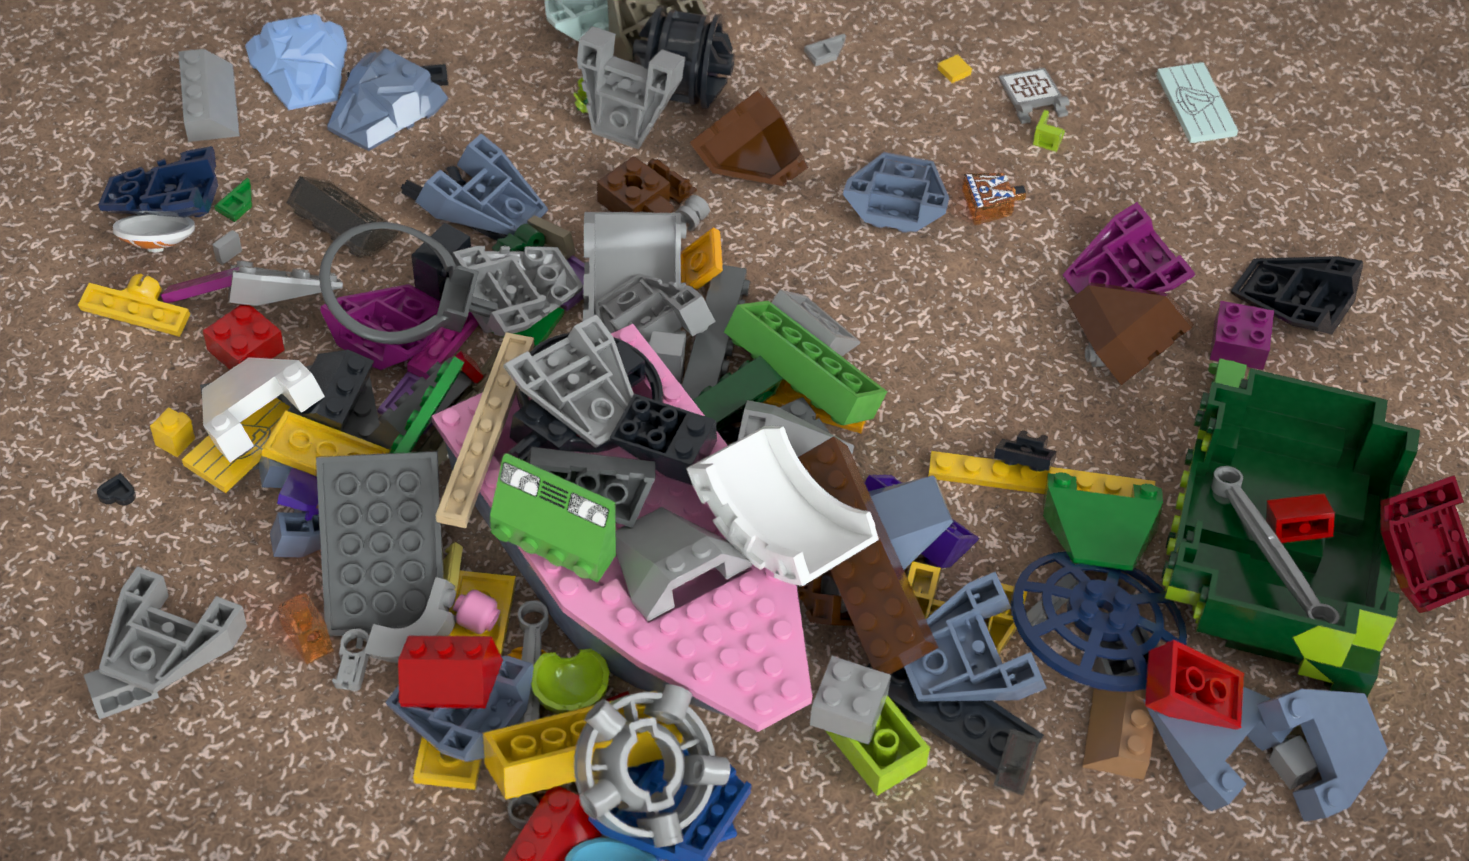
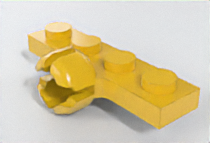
(136, 305)

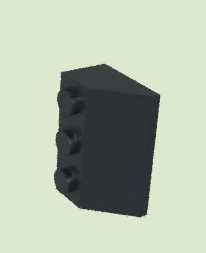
(341, 380)

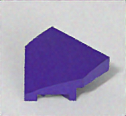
(300, 493)

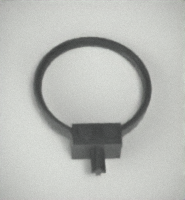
(455, 302)

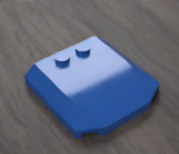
(701, 834)

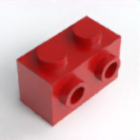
(1300, 518)

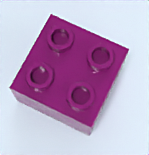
(1242, 334)

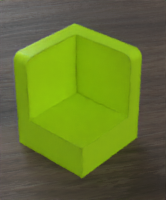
(1047, 135)

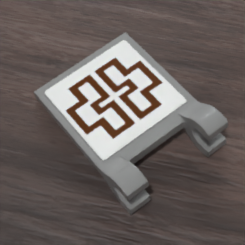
(1033, 90)

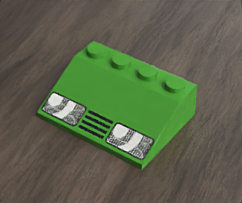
(553, 518)

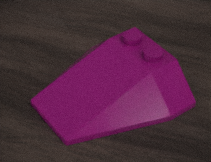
(1129, 256)
(387, 311)

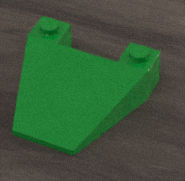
(1100, 526)

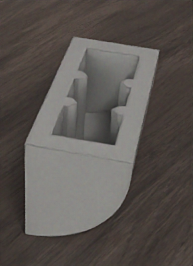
(113, 695)

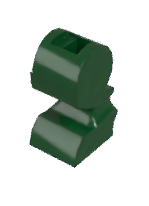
(523, 237)

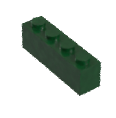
(728, 398)

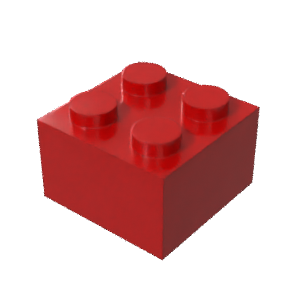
(243, 335)

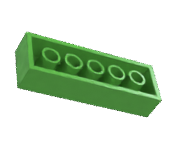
(805, 362)

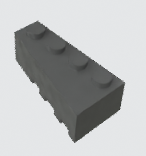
(395, 421)
(615, 478)

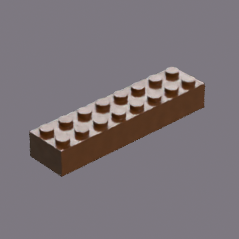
(873, 578)

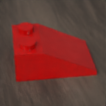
(1193, 686)

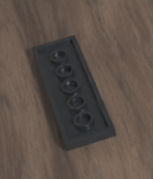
(970, 726)

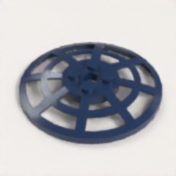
(1084, 613)

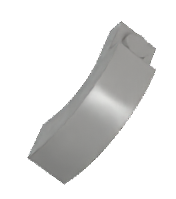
(388, 643)

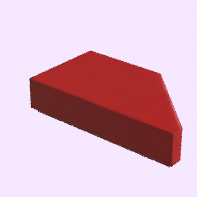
(470, 367)

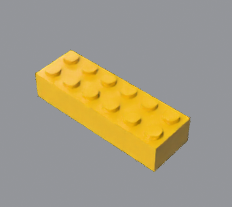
(543, 751)

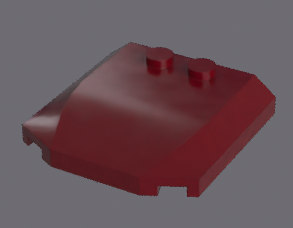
(1427, 543)

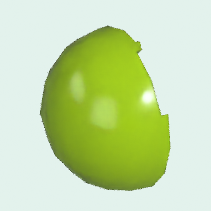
(570, 682)

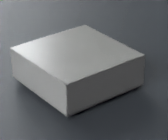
(227, 247)

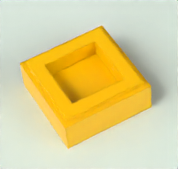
(954, 68)

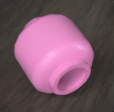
(476, 611)

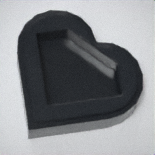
(116, 490)

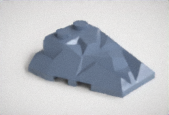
(383, 98)

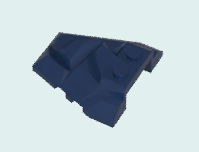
(170, 189)

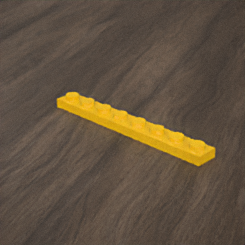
(1020, 477)

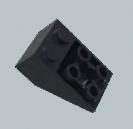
(665, 436)

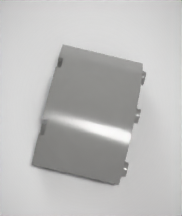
(629, 245)

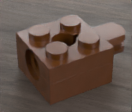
(634, 189)

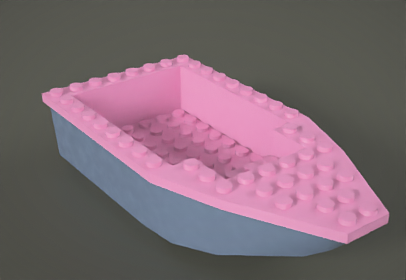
(724, 640)

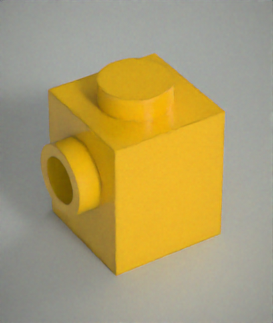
(172, 431)

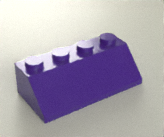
(948, 546)

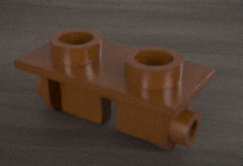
(679, 187)

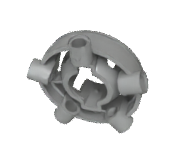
(609, 764)

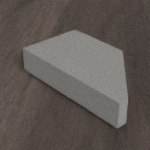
(825, 50)

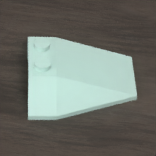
(577, 16)

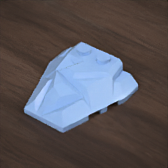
(300, 59)

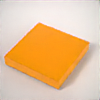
(702, 260)

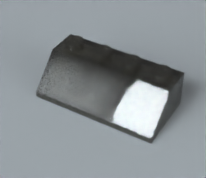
(336, 212)

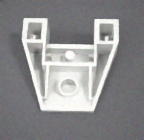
(248, 389)

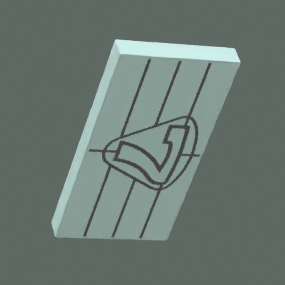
(1197, 102)

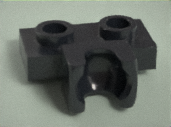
(1026, 451)

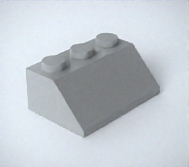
(816, 321)

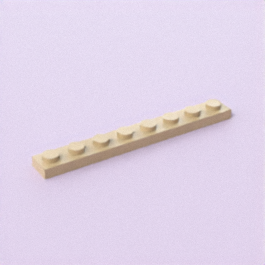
(482, 436)

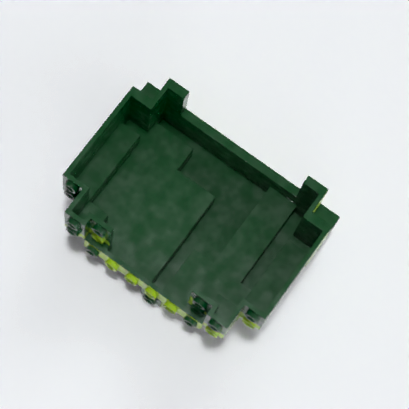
(1287, 444)

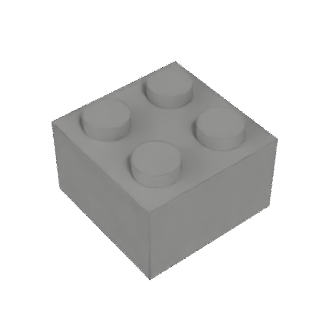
(850, 699)

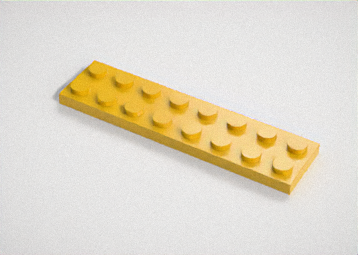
(432, 765)

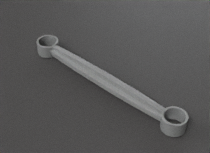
(1270, 544)
(530, 653)

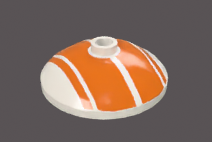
(153, 231)

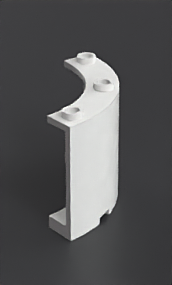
(777, 510)

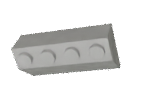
(208, 96)

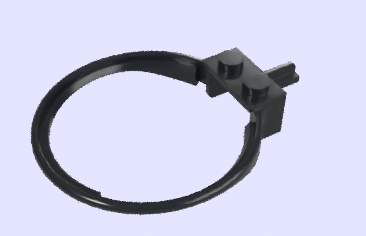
(540, 429)

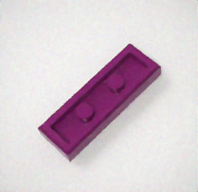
(198, 286)

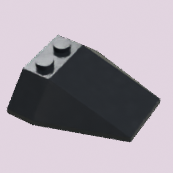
(1302, 290)

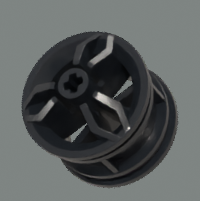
(696, 39)

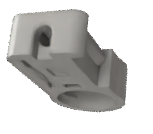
(352, 664)

